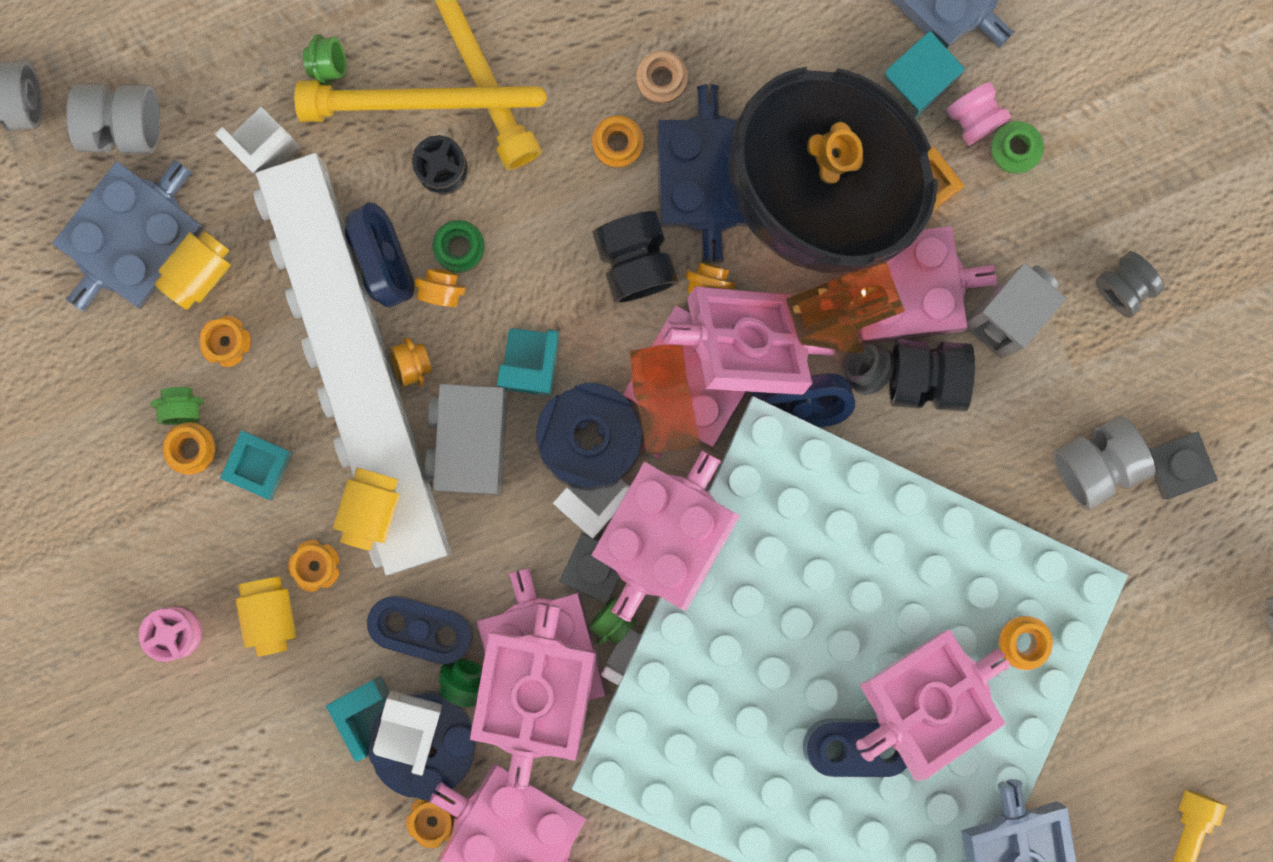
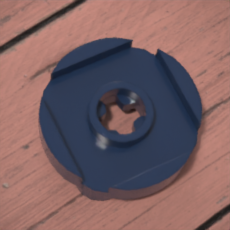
(574, 410)
(446, 765)

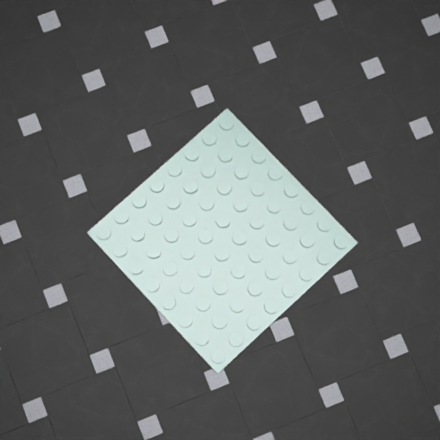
(809, 597)

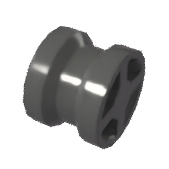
(1130, 284)

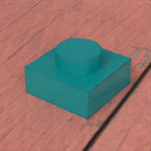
(256, 465)

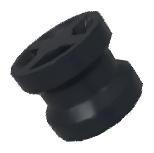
(431, 158)

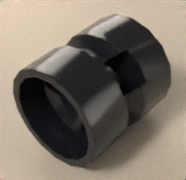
(635, 257)
(932, 375)

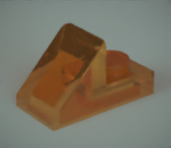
(836, 310)
(664, 398)

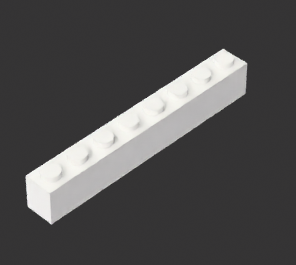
(349, 354)

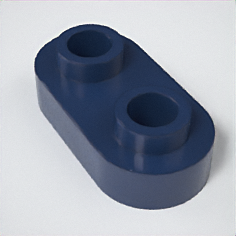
(379, 255)
(823, 404)
(421, 629)
(850, 761)

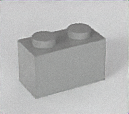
(1016, 309)
(467, 439)

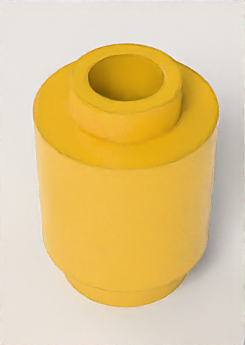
(193, 269)
(366, 509)
(265, 616)

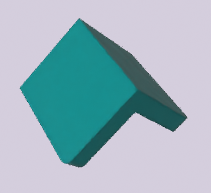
(924, 73)
(530, 362)
(356, 714)

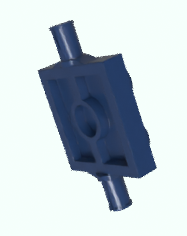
(696, 174)

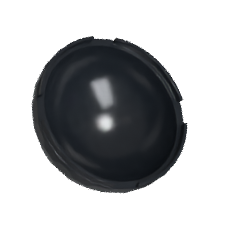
(839, 224)

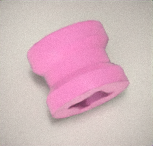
(978, 113)
(159, 638)

